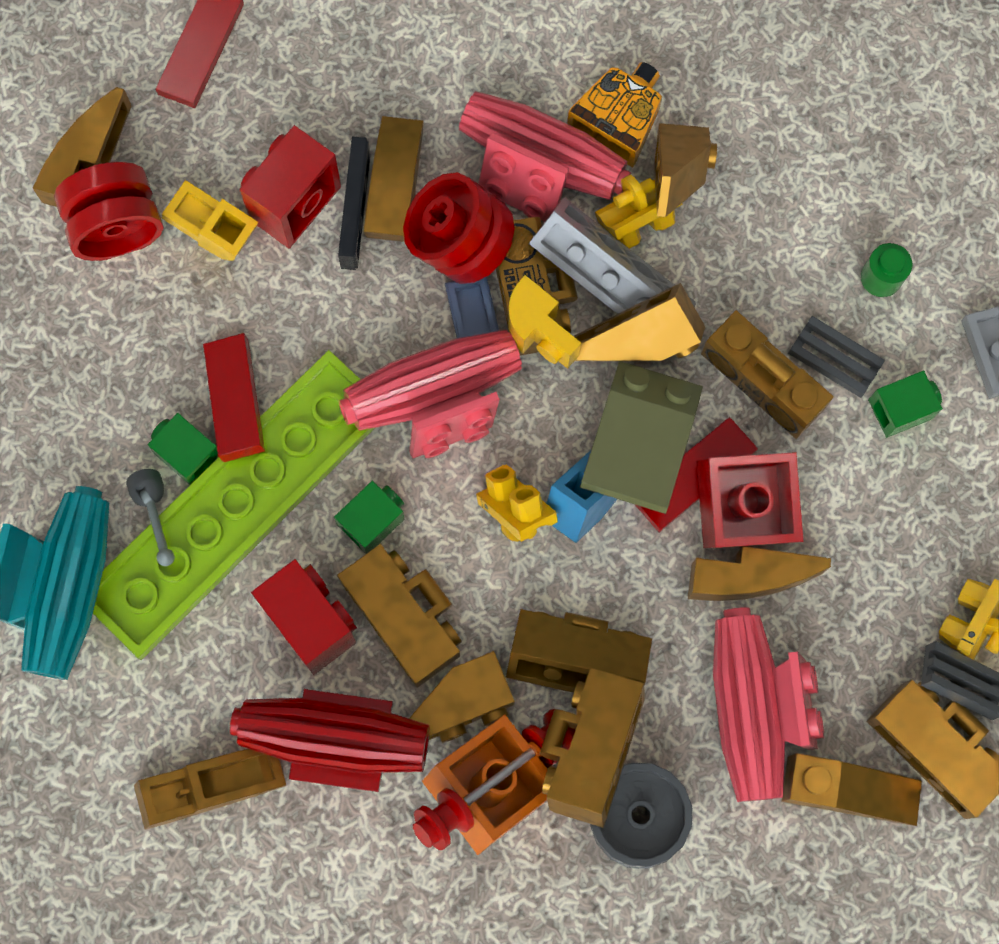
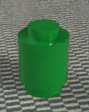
(886, 270)

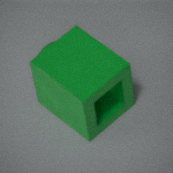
(906, 403)
(182, 448)
(371, 516)

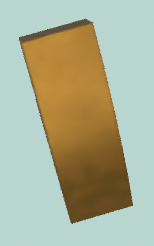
(85, 144)
(393, 177)
(753, 575)
(206, 786)

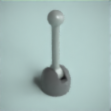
(145, 490)

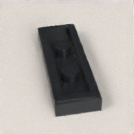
(354, 203)

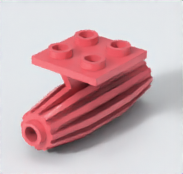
(537, 156)
(436, 391)
(760, 705)

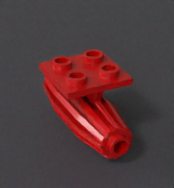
(333, 737)

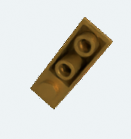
(464, 696)

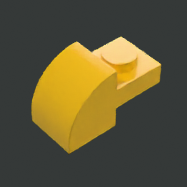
(212, 223)
(532, 320)

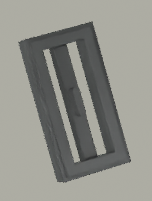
(844, 343)
(963, 673)

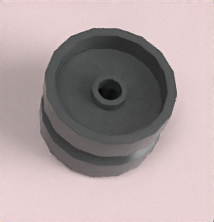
(669, 821)

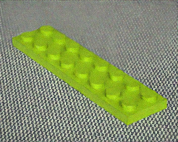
(229, 510)

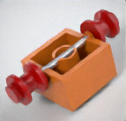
(487, 785)

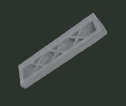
(597, 259)

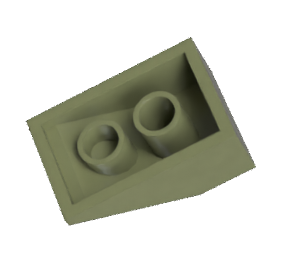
(642, 437)

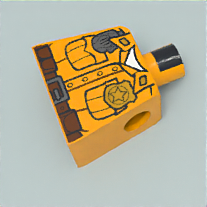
(619, 110)

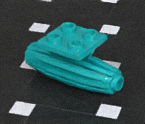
(55, 582)

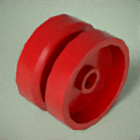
(108, 211)
(458, 228)

